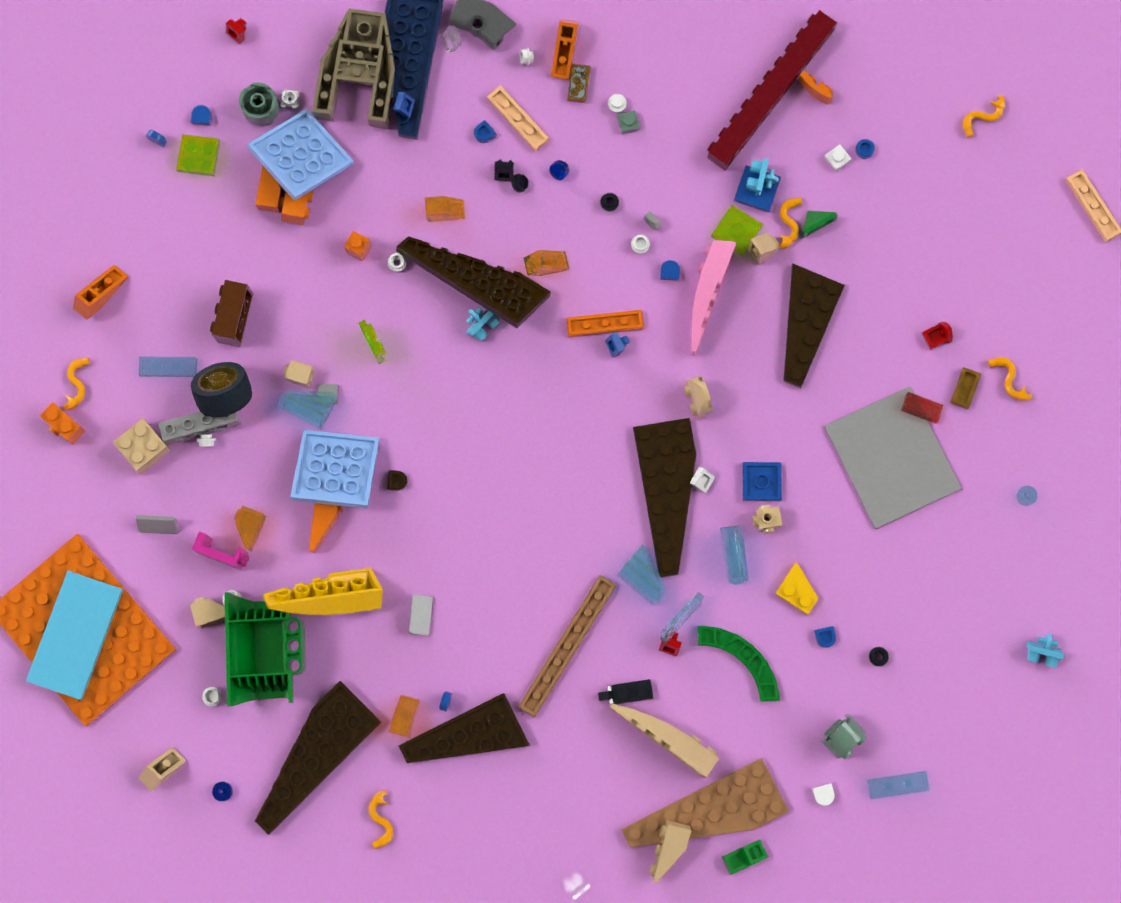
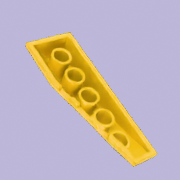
(337, 594)

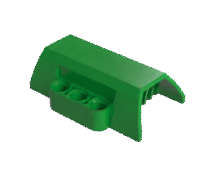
(260, 651)

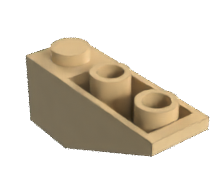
(672, 846)

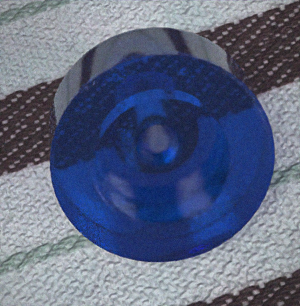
(559, 170)
(227, 791)

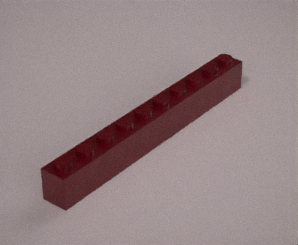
(772, 89)

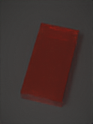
(922, 407)

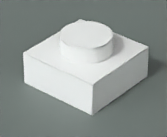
(837, 157)
(702, 480)

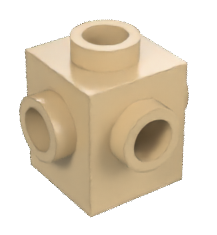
(772, 514)

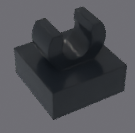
(503, 170)

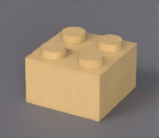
(141, 446)

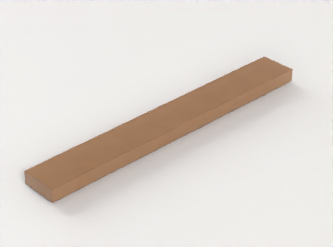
(567, 646)

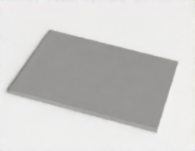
(892, 459)

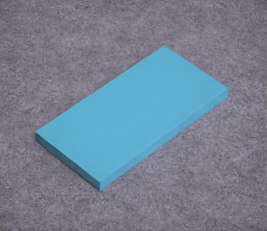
(74, 635)

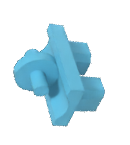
(757, 184)
(475, 329)
(1053, 654)

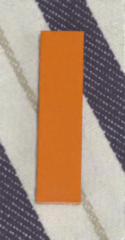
(605, 323)

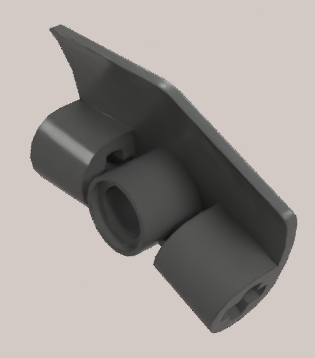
(493, 21)

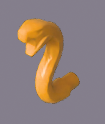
(967, 120)
(788, 240)
(1003, 361)
(73, 366)
(387, 837)

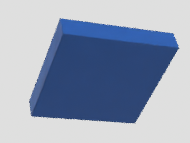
(748, 197)
(762, 481)

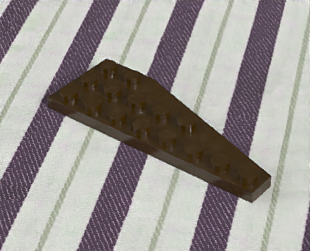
(497, 290)
(666, 468)
(325, 741)

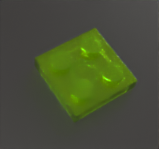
(198, 155)
(737, 227)
(370, 336)

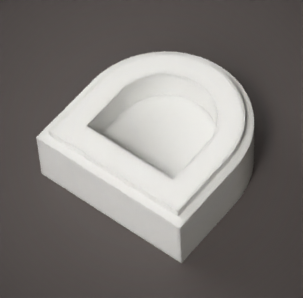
(824, 794)

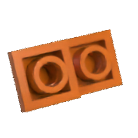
(820, 91)

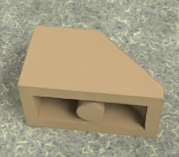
(763, 247)
(207, 612)
(161, 769)

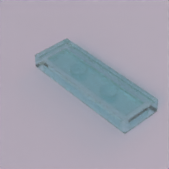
(167, 366)
(681, 617)
(898, 785)

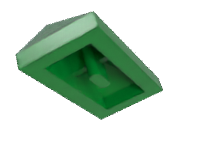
(816, 220)

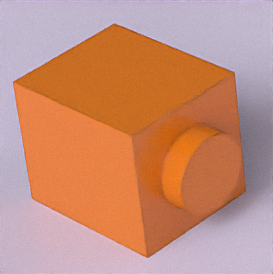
(357, 245)

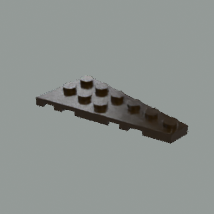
(809, 313)
(478, 730)

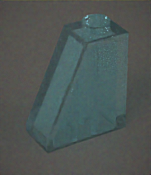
(308, 405)
(734, 554)
(643, 576)

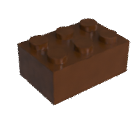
(231, 313)

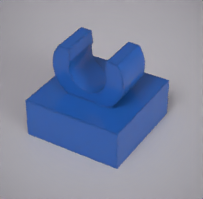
(403, 105)
(616, 344)

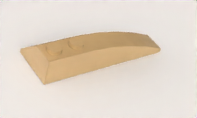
(671, 739)

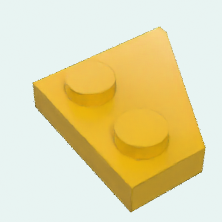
(797, 590)

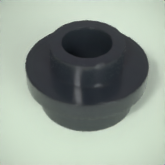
(519, 183)
(609, 207)
(883, 652)

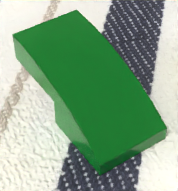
(744, 857)

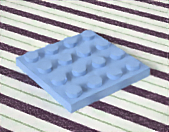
(300, 154)
(335, 469)

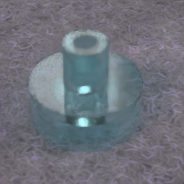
(1023, 498)

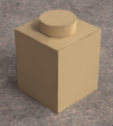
(299, 373)

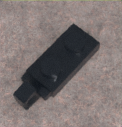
(627, 692)

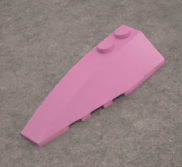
(709, 285)

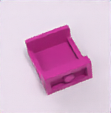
(202, 547)

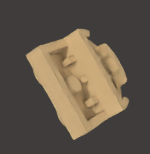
(699, 396)

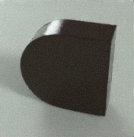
(396, 480)

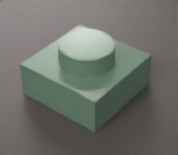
(628, 122)

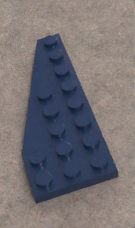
(413, 38)

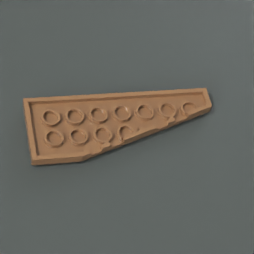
(725, 806)

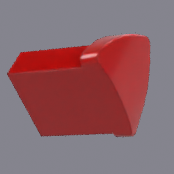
(938, 335)

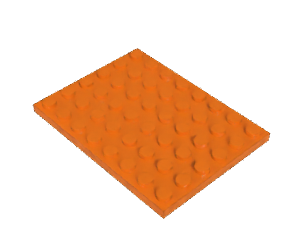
(130, 647)

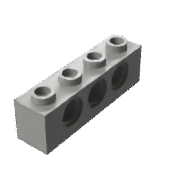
(194, 425)

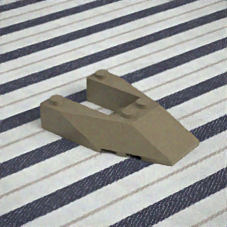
(358, 56)

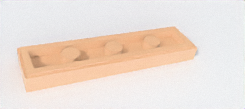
(517, 118)
(1093, 205)

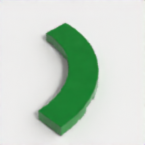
(747, 654)

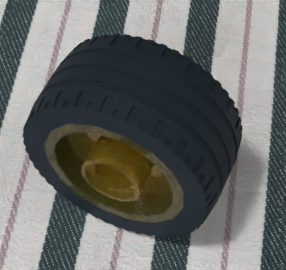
(221, 389)

